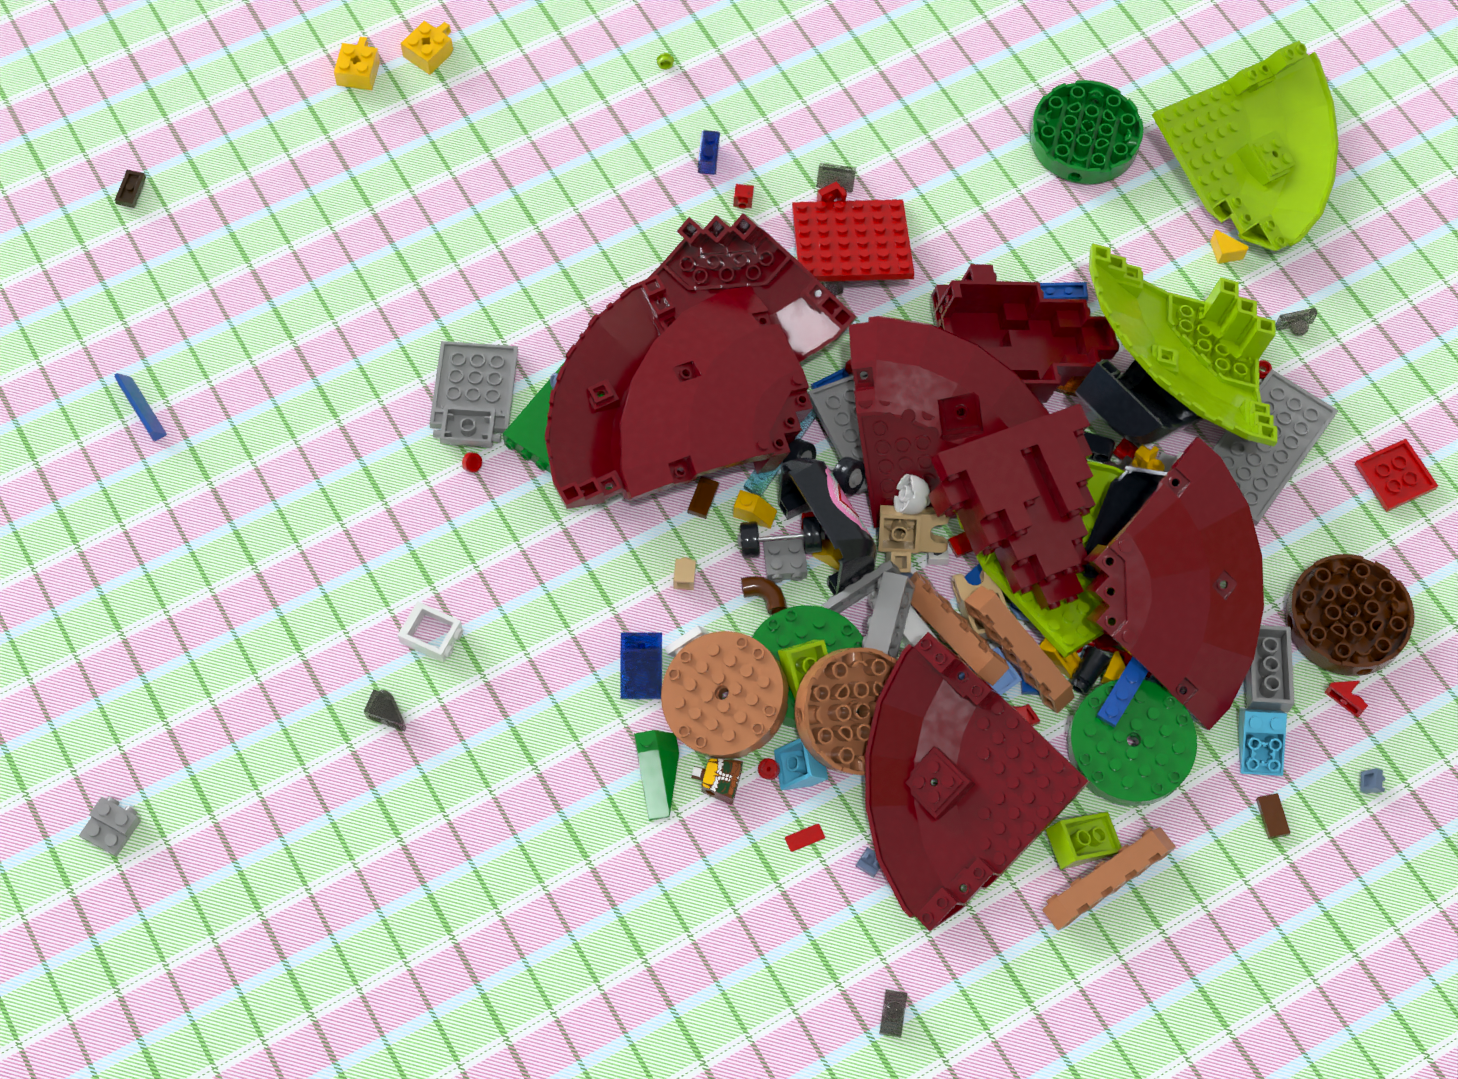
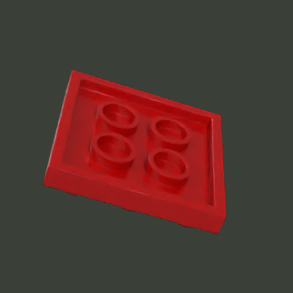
(1396, 475)

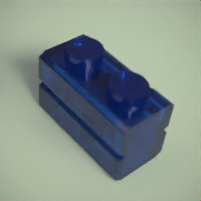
(708, 152)

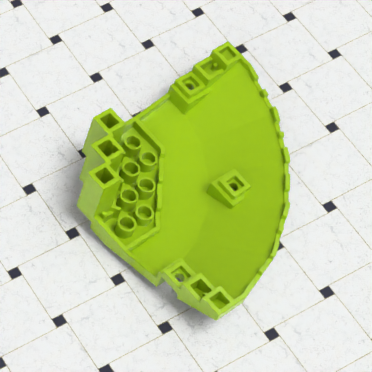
(1191, 346)

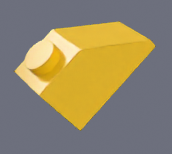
(754, 508)
(1065, 665)

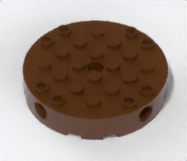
(1349, 615)

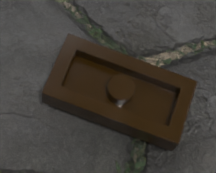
(130, 188)

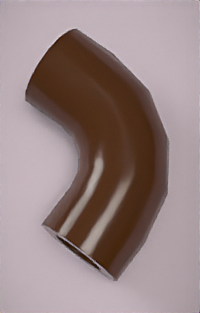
(765, 589)

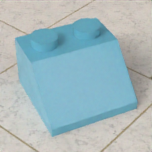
(798, 767)

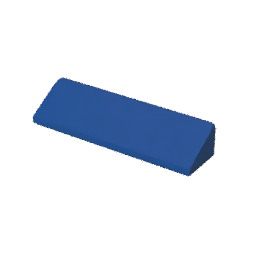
(140, 406)

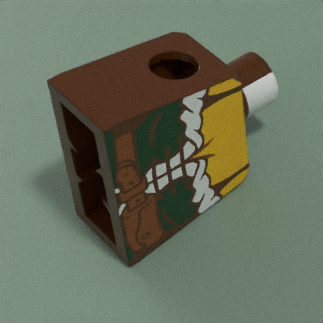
(720, 778)

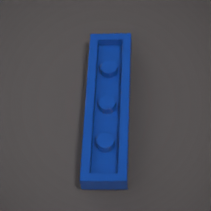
(1122, 693)

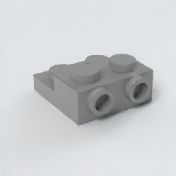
(785, 560)
(110, 825)

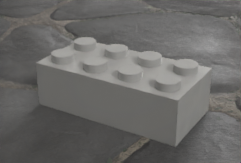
(889, 613)
(1271, 672)

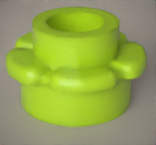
(665, 61)

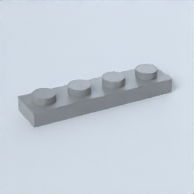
(860, 589)

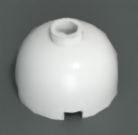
(912, 495)

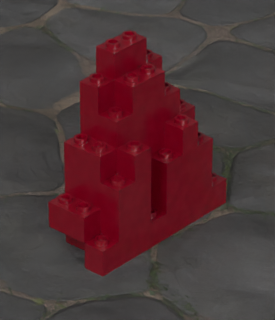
(1029, 334)
(1024, 501)

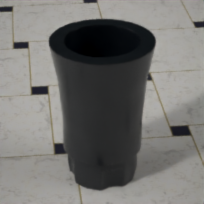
(1089, 669)

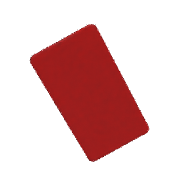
(804, 837)

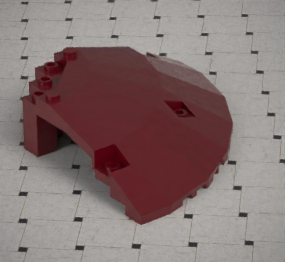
(747, 255)
(731, 410)
(584, 428)
(1167, 587)

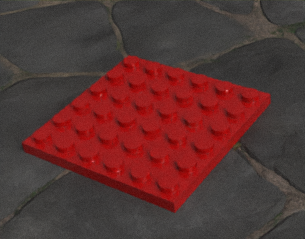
(853, 240)

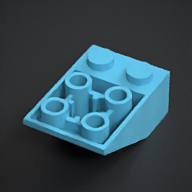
(1262, 741)

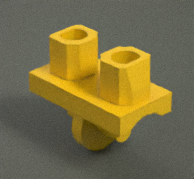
(1147, 459)

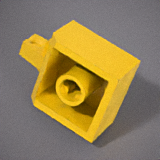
(428, 46)
(357, 65)

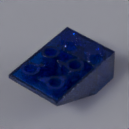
(641, 665)

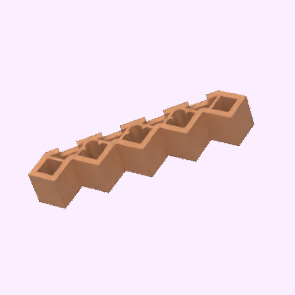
(956, 631)
(1020, 648)
(1108, 877)

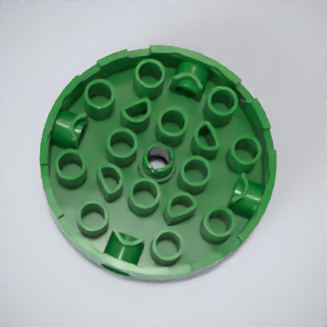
(1086, 132)
(802, 625)
(1137, 773)

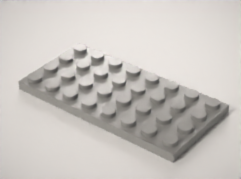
(1264, 469)

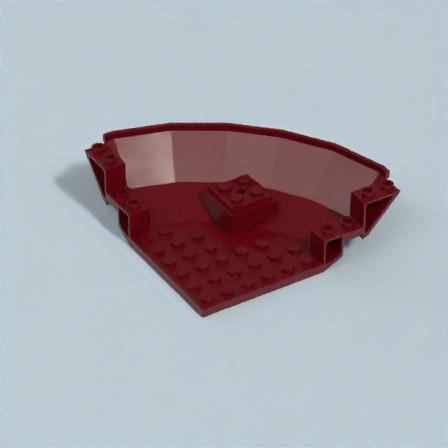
(913, 398)
(992, 792)

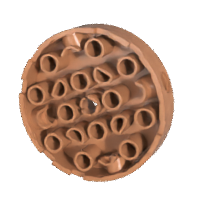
(695, 689)
(829, 703)

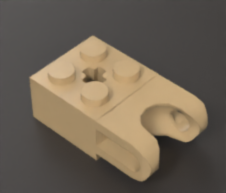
(914, 533)
(963, 590)

